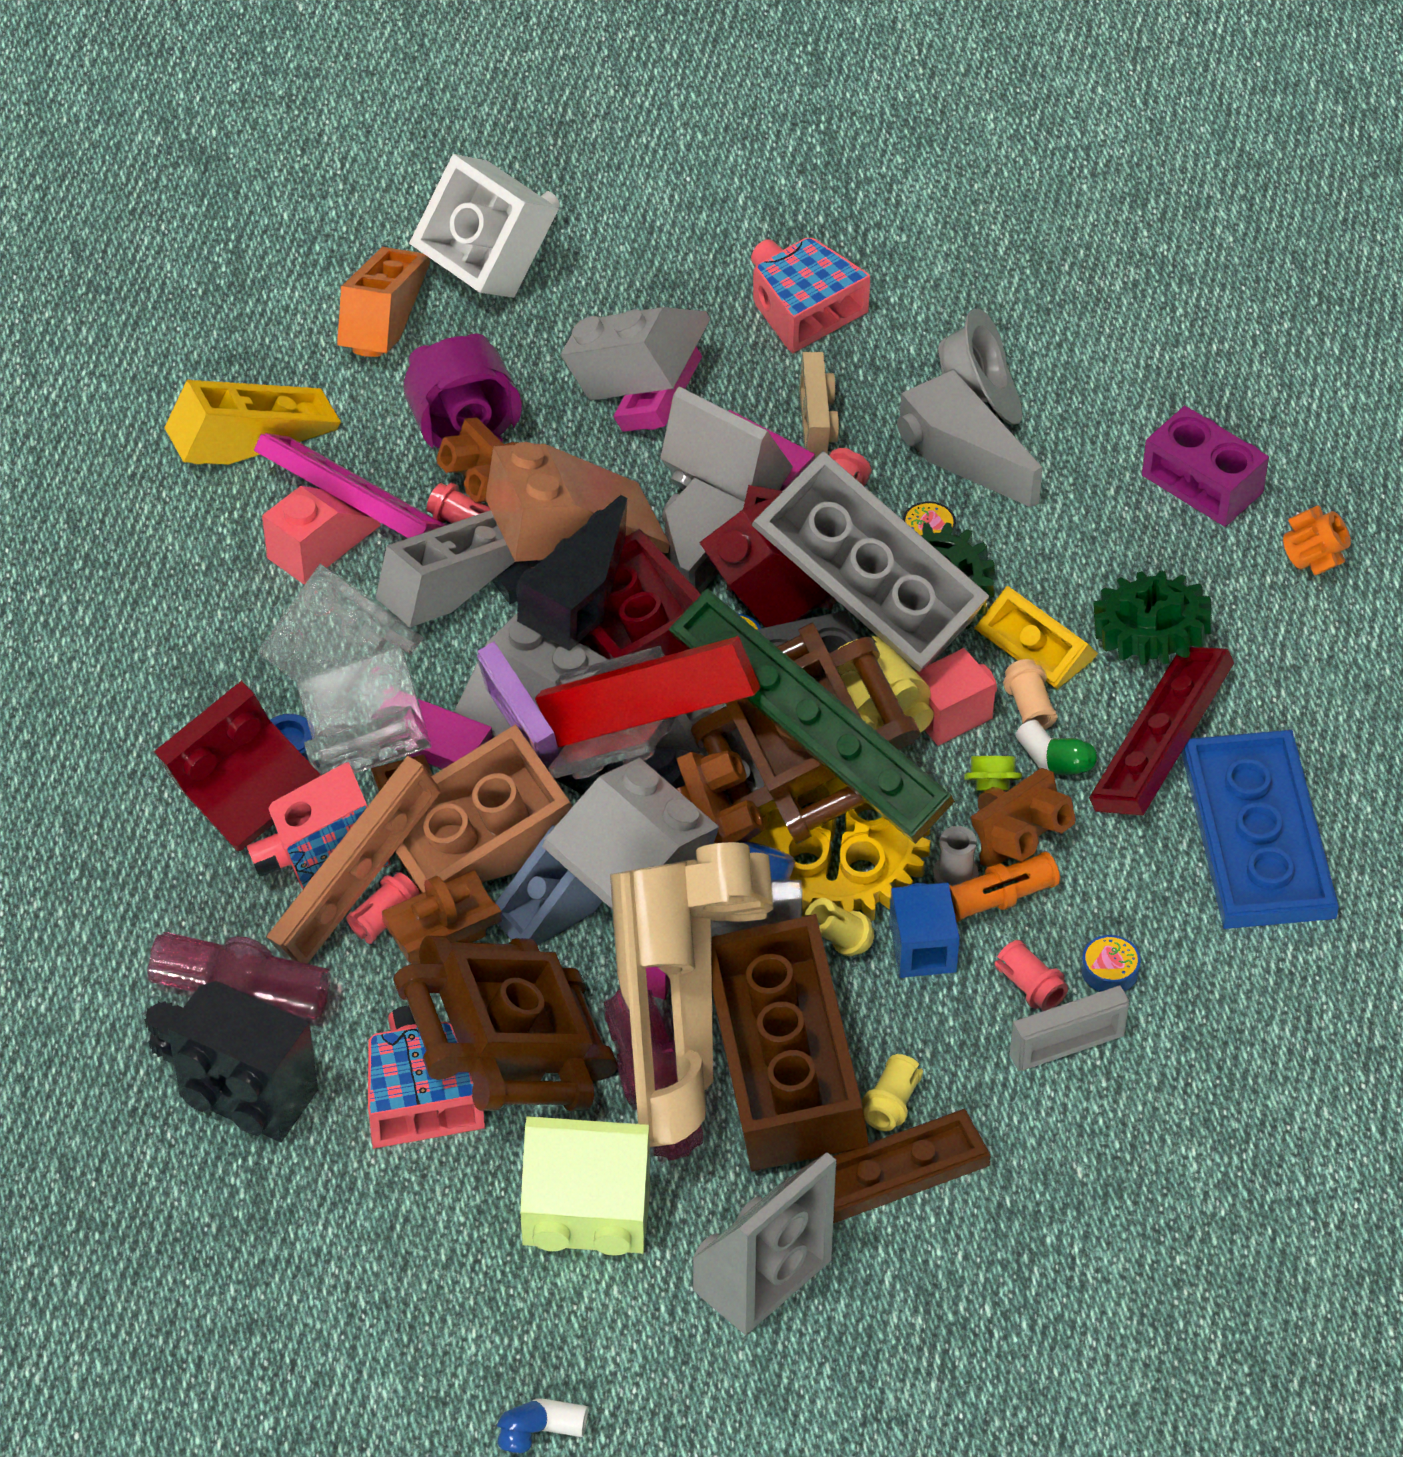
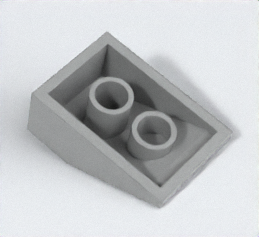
(769, 1248)

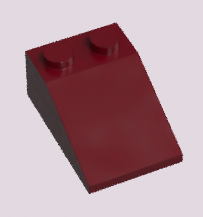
(643, 602)

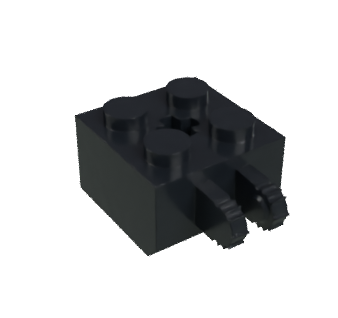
(237, 1057)

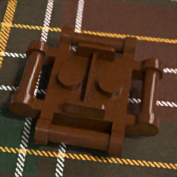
(779, 759)
(511, 1020)

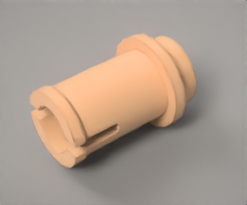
(1026, 684)

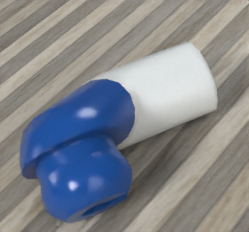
(538, 1416)

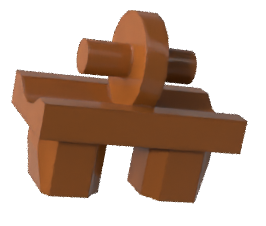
(471, 456)
(705, 785)
(1015, 819)
(448, 909)

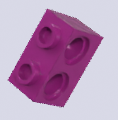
(1205, 465)

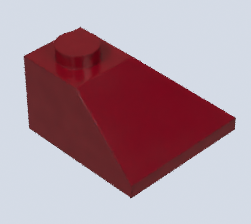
(760, 572)

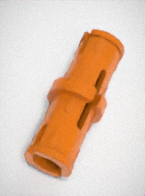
(1032, 875)

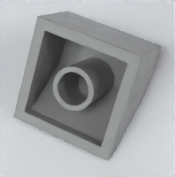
(633, 350)
(719, 448)
(536, 663)
(627, 824)

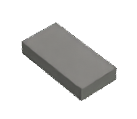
(1069, 1028)

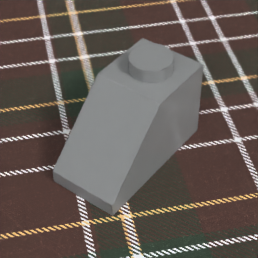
(689, 520)

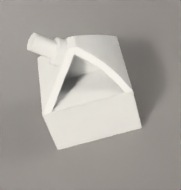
(484, 225)

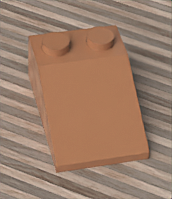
(550, 495)
(488, 813)

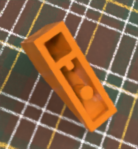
(379, 300)

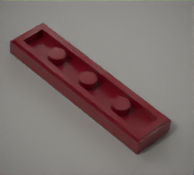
(1161, 731)

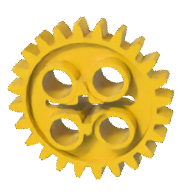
(871, 840)

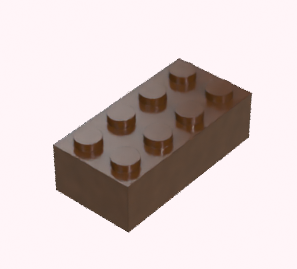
(785, 1043)

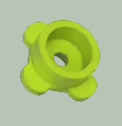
(993, 772)

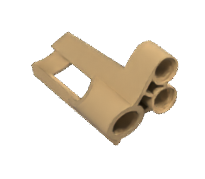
(666, 923)

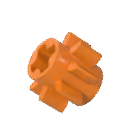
(1316, 540)

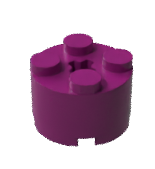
(458, 382)

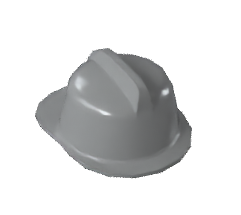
(980, 361)

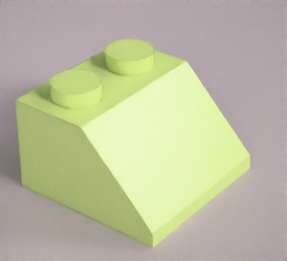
(585, 1185)

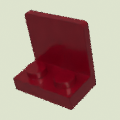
(235, 765)

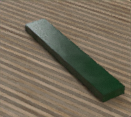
(822, 722)

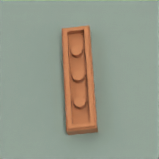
(354, 862)

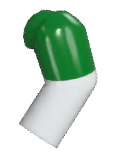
(1057, 755)

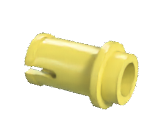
(848, 931)
(887, 1102)

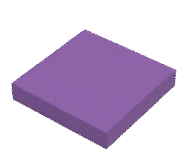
(516, 702)

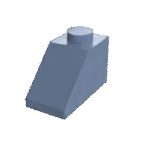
(544, 899)

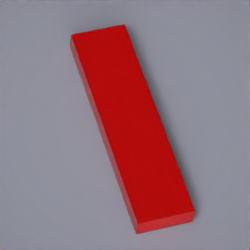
(648, 691)

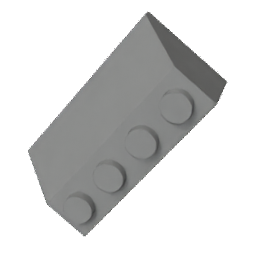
(871, 561)

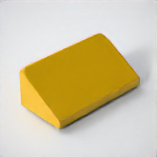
(1032, 634)

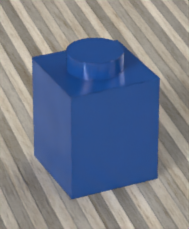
(924, 929)

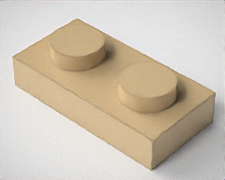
(816, 392)

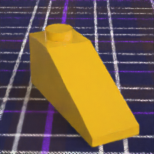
(225, 419)

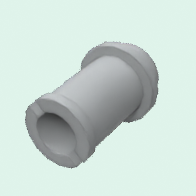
(956, 856)

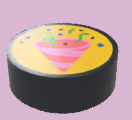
(931, 512)

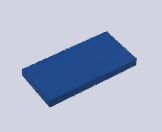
(1259, 829)

